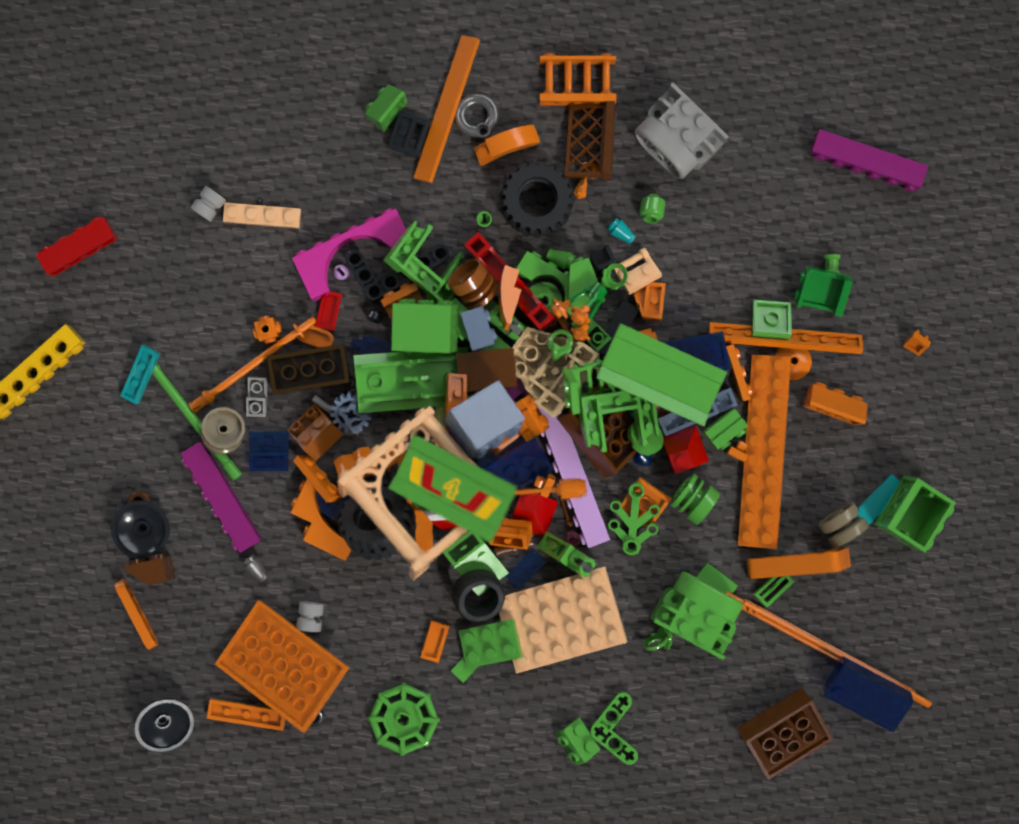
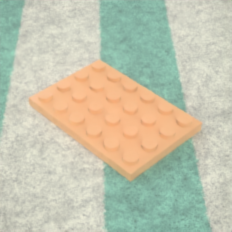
(564, 619)

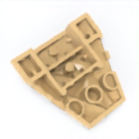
(543, 375)

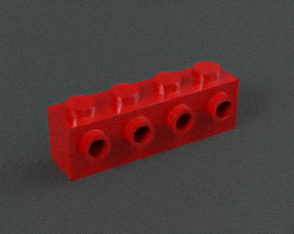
(77, 246)

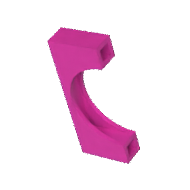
(315, 262)

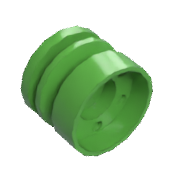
(695, 499)

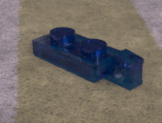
(372, 346)

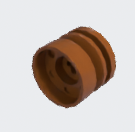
(473, 284)

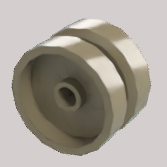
(223, 419)
(843, 525)

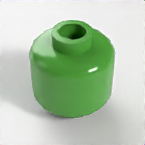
(652, 208)

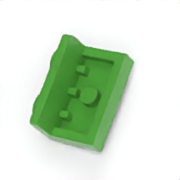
(577, 742)

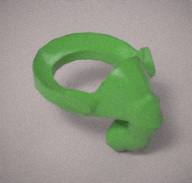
(608, 282)
(557, 351)
(662, 635)

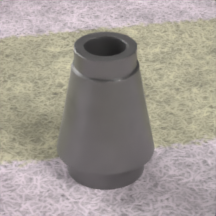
(255, 567)

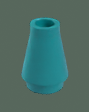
(621, 231)

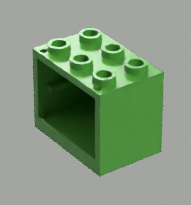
(425, 326)
(915, 513)

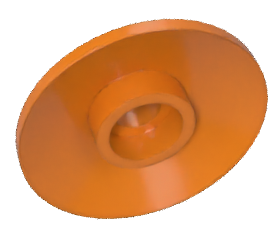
(803, 363)

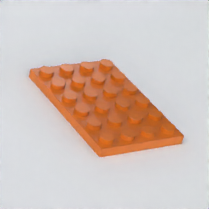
(282, 666)

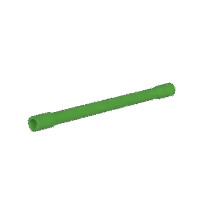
(228, 465)

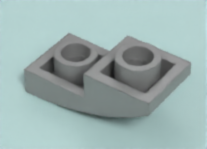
(257, 396)

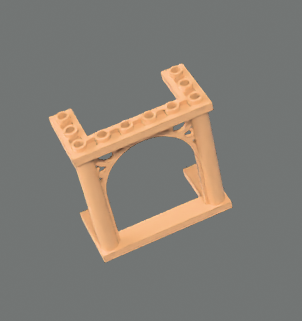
(352, 484)

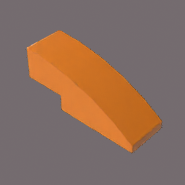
(508, 295)

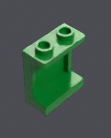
(823, 290)

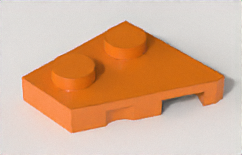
(650, 301)

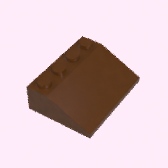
(616, 436)
(785, 733)

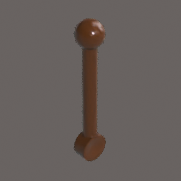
(569, 523)

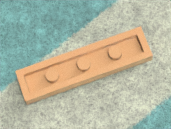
(262, 215)

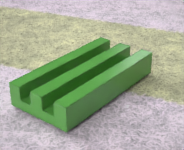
(773, 587)

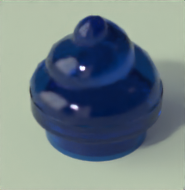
(642, 460)

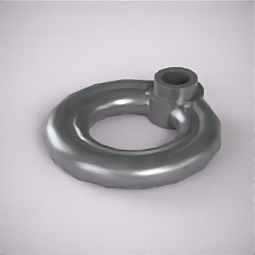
(490, 123)

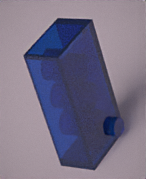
(868, 694)

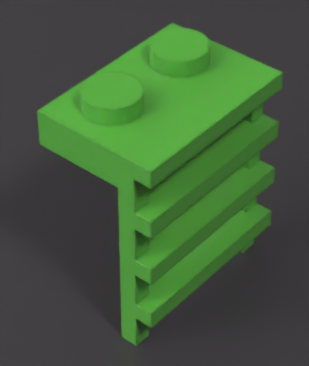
(572, 384)

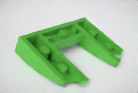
(402, 260)
(595, 405)

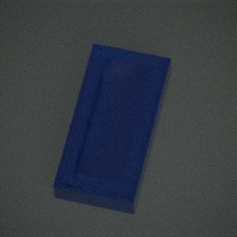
(525, 569)

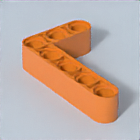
(799, 564)

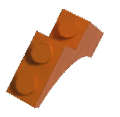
(319, 532)

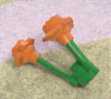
(580, 315)

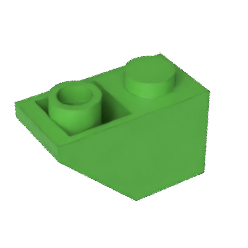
(596, 333)

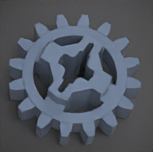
(344, 411)

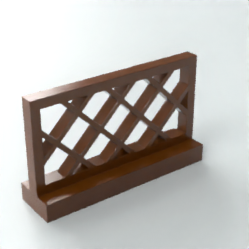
(606, 138)

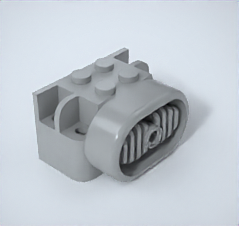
(679, 133)

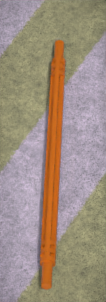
(815, 642)

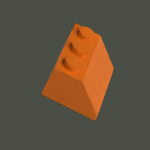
(836, 404)

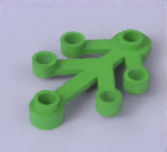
(633, 521)

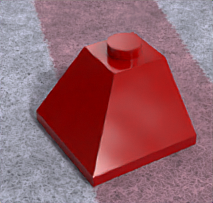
(684, 450)
(537, 510)

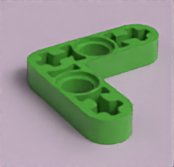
(609, 725)

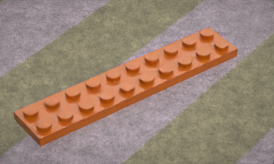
(766, 451)

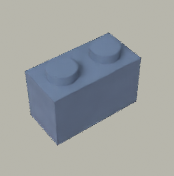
(478, 329)

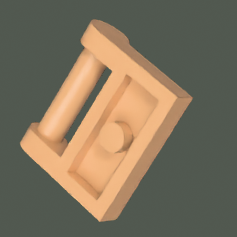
(640, 275)

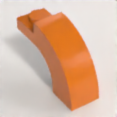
(507, 142)

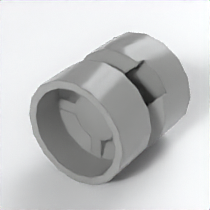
(208, 203)
(310, 616)

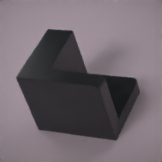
(602, 258)

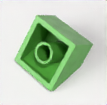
(386, 107)

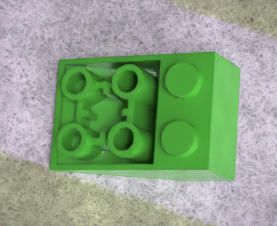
(473, 553)

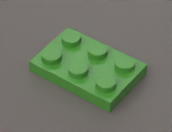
(490, 643)

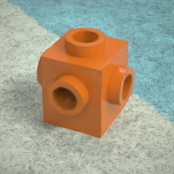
(273, 332)

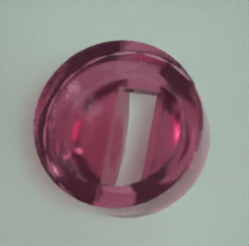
(572, 534)

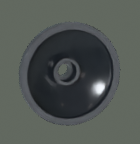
(128, 533)
(166, 733)

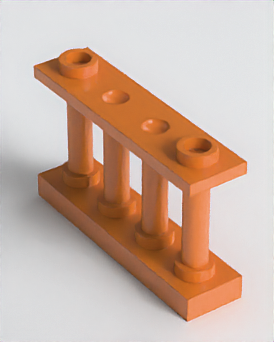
(568, 97)

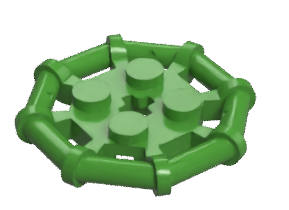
(409, 709)

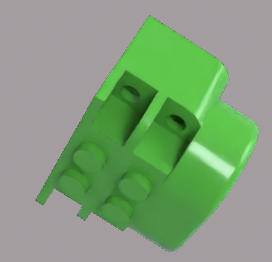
(698, 613)

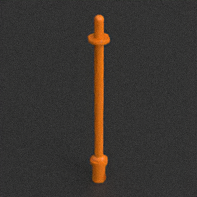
(208, 396)

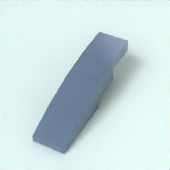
(673, 422)

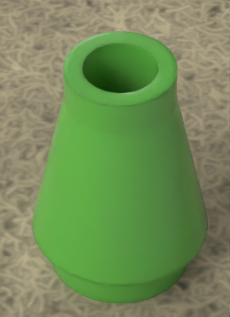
(561, 258)

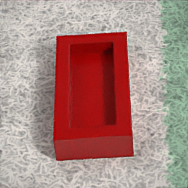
(329, 311)

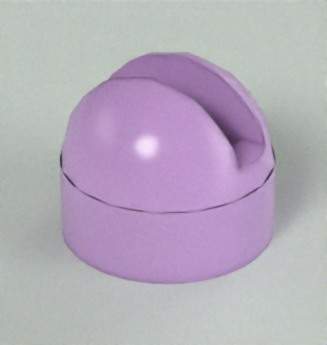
(337, 274)

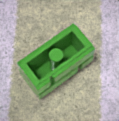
(724, 429)

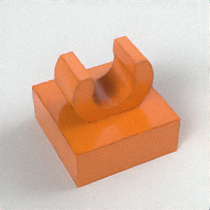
(917, 343)
(737, 452)
(545, 483)

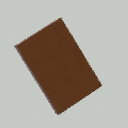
(488, 367)

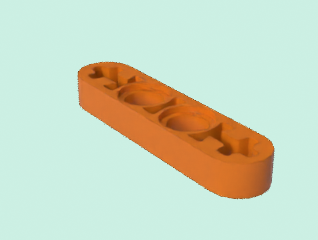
(136, 614)

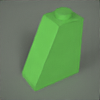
(580, 276)

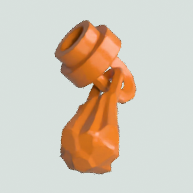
(581, 188)

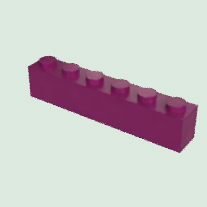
(868, 160)
(221, 497)

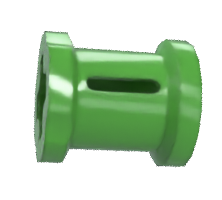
(831, 262)

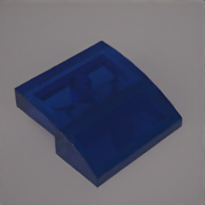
(269, 451)

